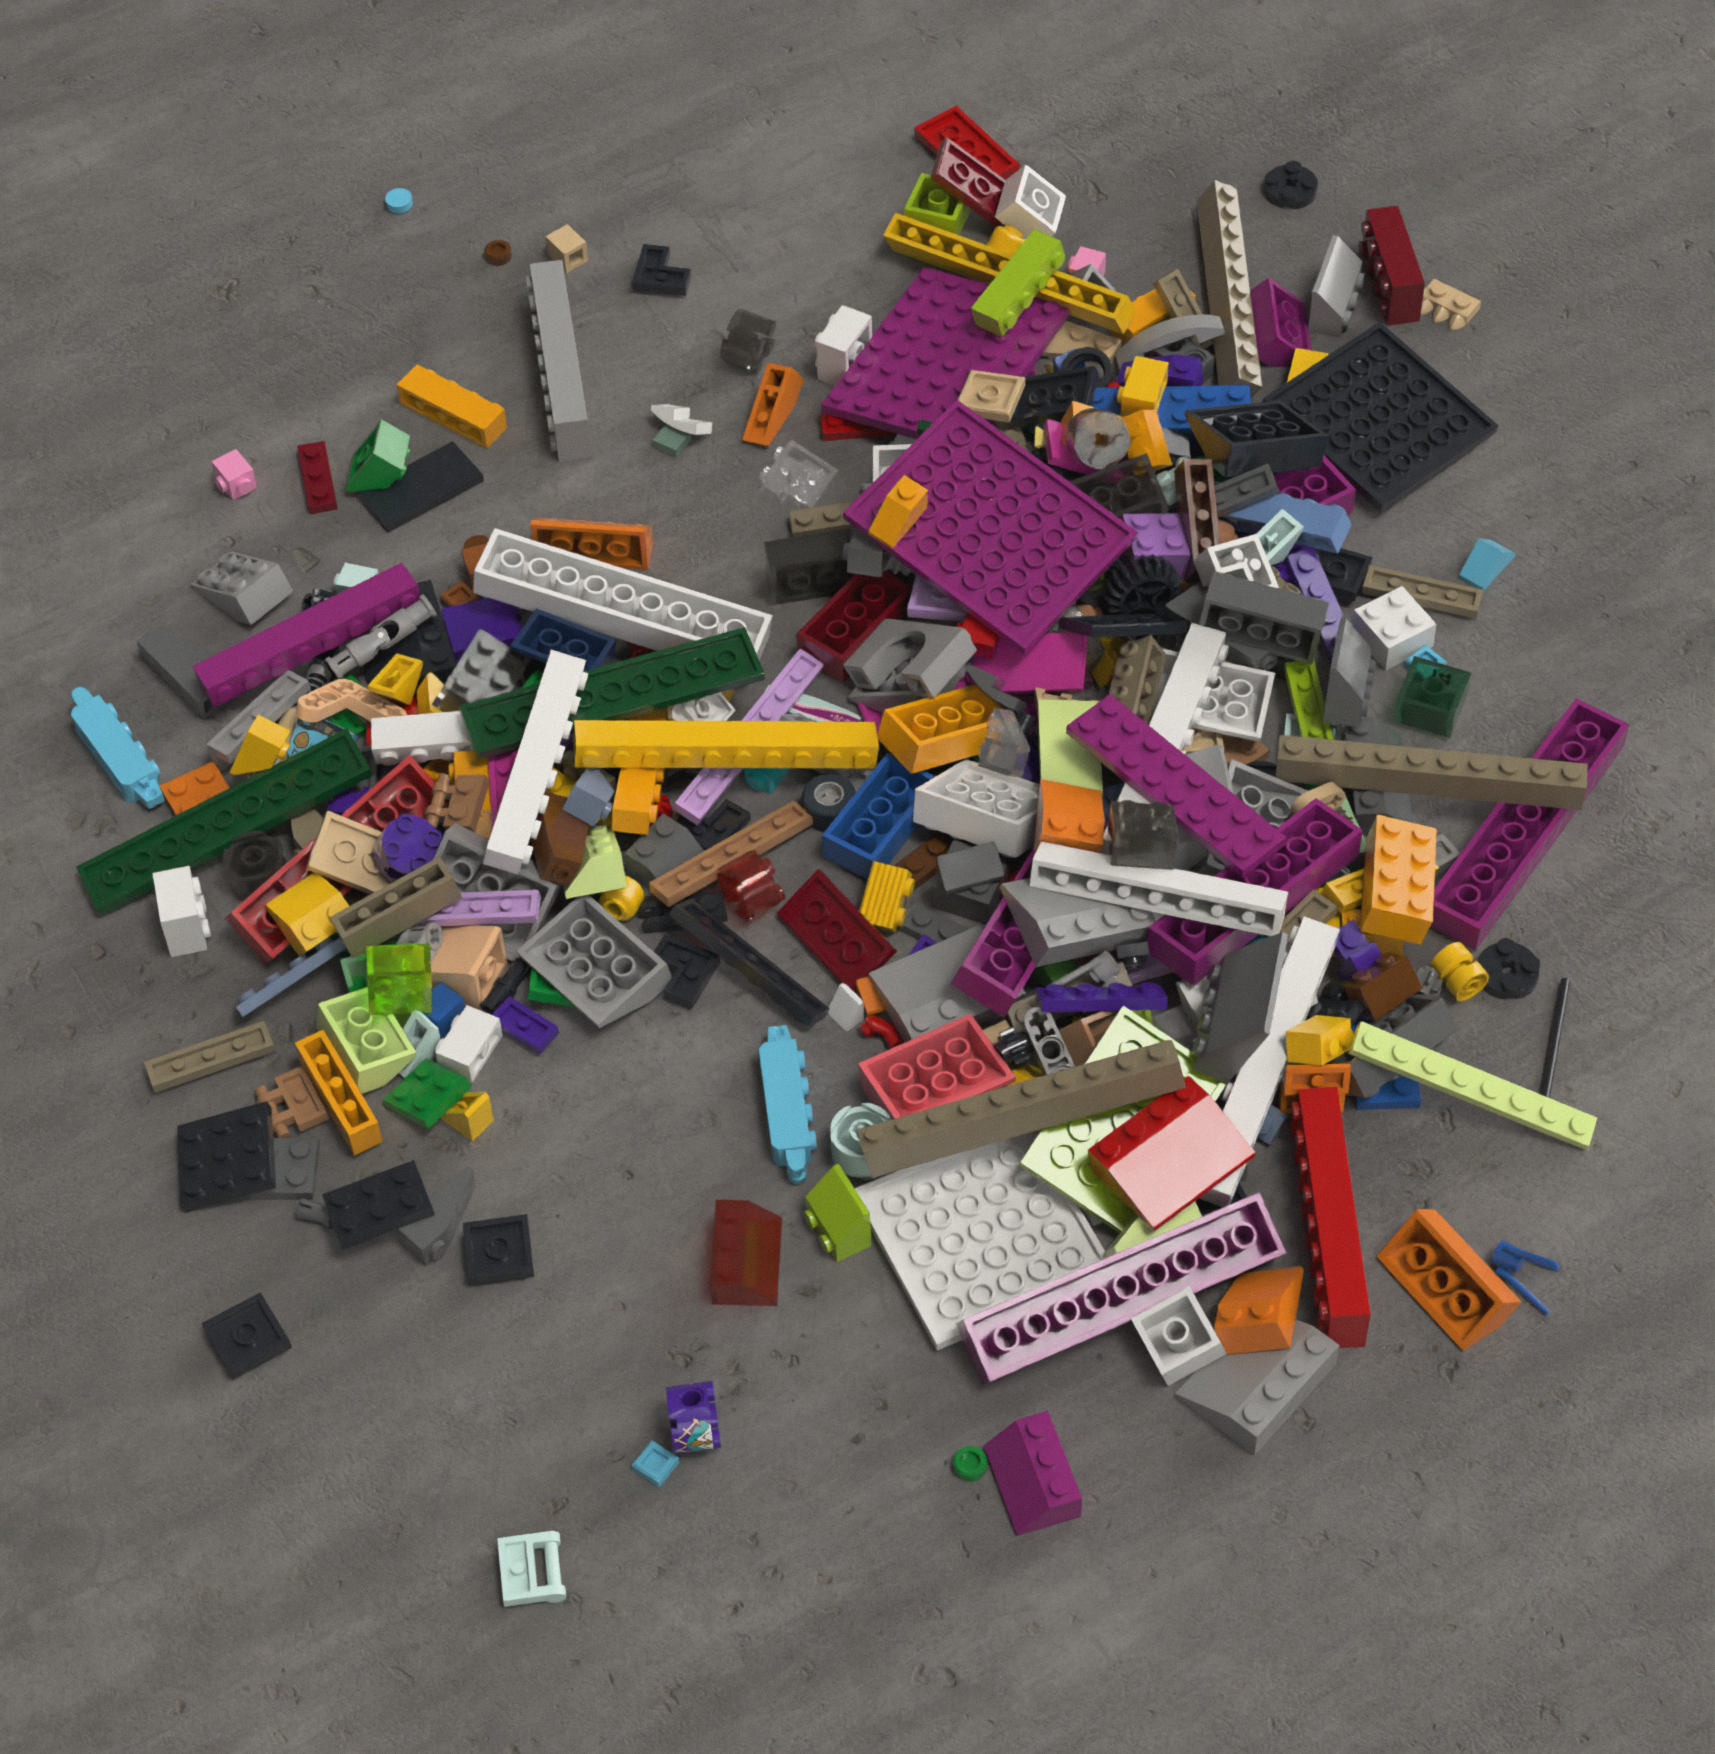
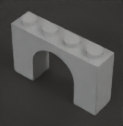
(938, 648)

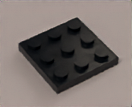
(226, 1156)

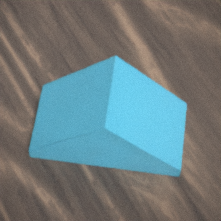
(1485, 563)

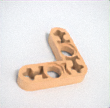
(342, 695)

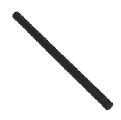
(1555, 1037)

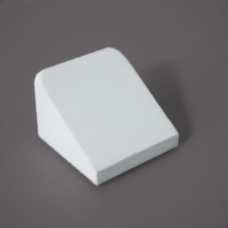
(846, 1008)

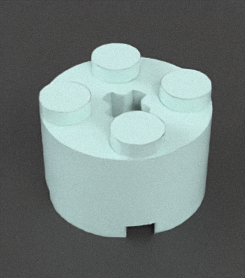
(845, 1139)

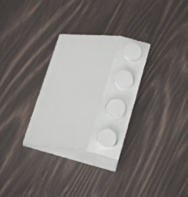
(1236, 700)
(980, 807)

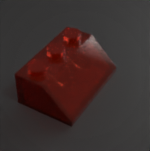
(745, 1254)

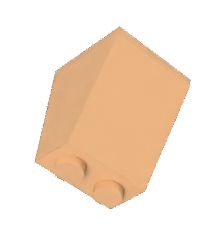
(469, 961)

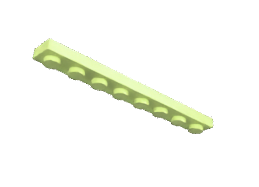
(1472, 1085)

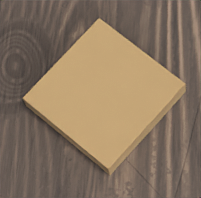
(992, 394)

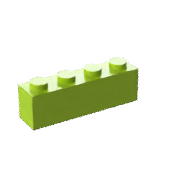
(1018, 283)

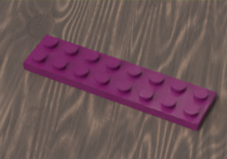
(1168, 776)

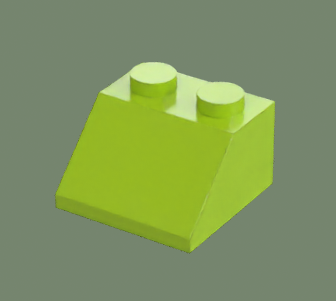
(838, 1215)

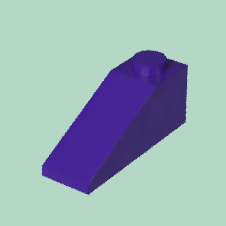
(1181, 370)

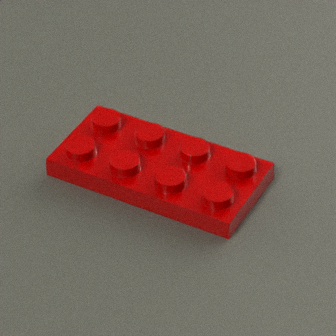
(970, 137)

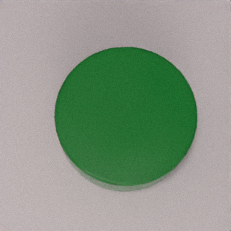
(970, 1464)

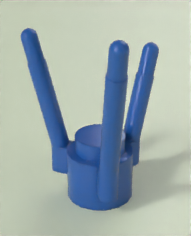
(1511, 1258)

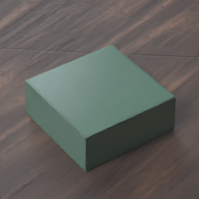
(671, 440)

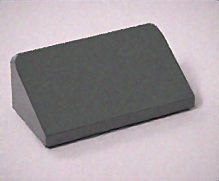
(969, 867)

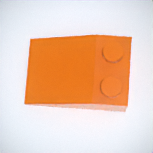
(1069, 816)
(1259, 1311)

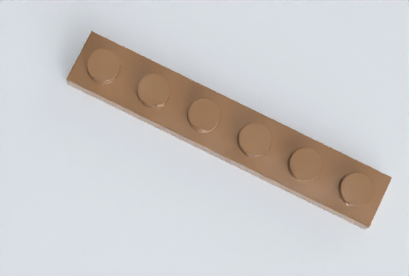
(703, 868)

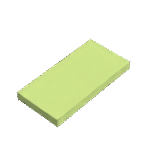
(1060, 755)

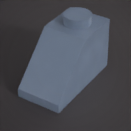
(590, 797)

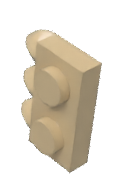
(1449, 303)

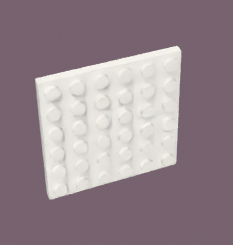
(975, 1233)

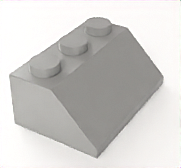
(1336, 289)

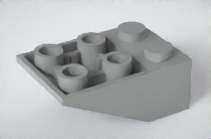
(243, 586)

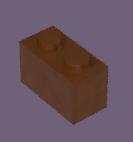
(1383, 985)

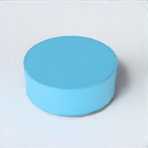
(398, 200)

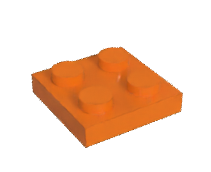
(193, 788)

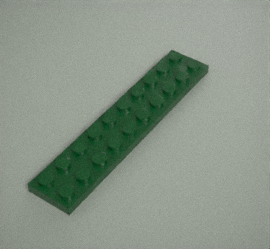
(623, 689)
(213, 824)

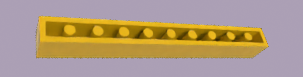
(984, 263)
(724, 744)

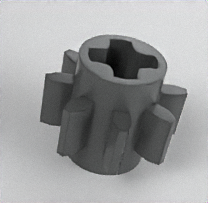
(1429, 981)

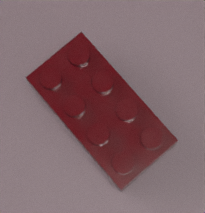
(1392, 265)
(851, 618)

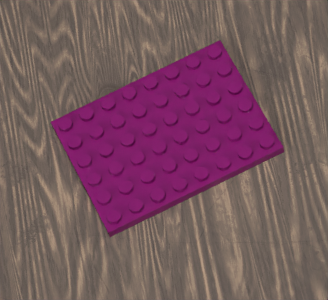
(927, 350)
(997, 527)

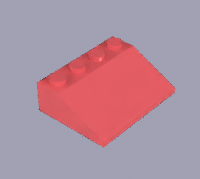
(934, 1069)

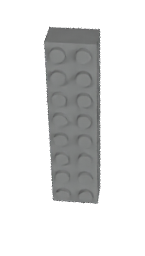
(559, 361)

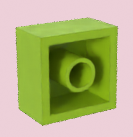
(936, 206)

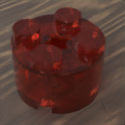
(750, 885)

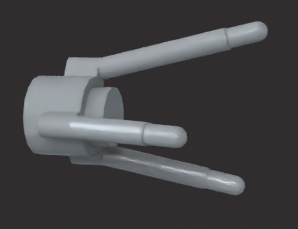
(1100, 968)

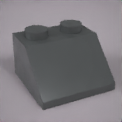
(660, 851)

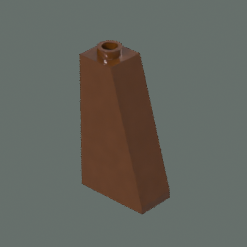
(559, 842)

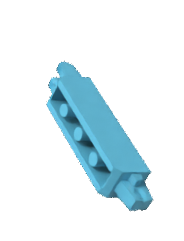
(115, 750)
(785, 1103)

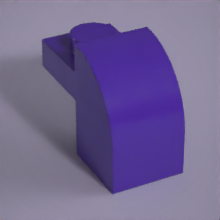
(1354, 951)

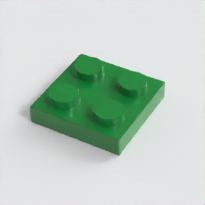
(427, 1093)

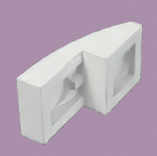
(678, 418)

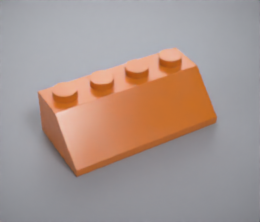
(609, 542)
(1448, 1278)

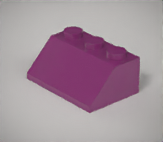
(1278, 324)
(1033, 1474)

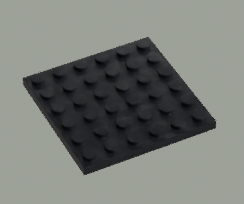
(1385, 415)

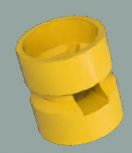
(1460, 973)

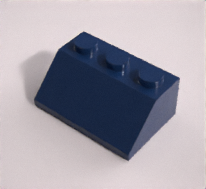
(548, 632)

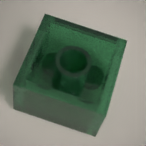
(1432, 697)

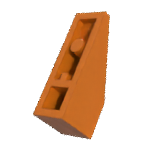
(773, 403)

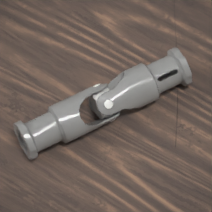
(367, 646)

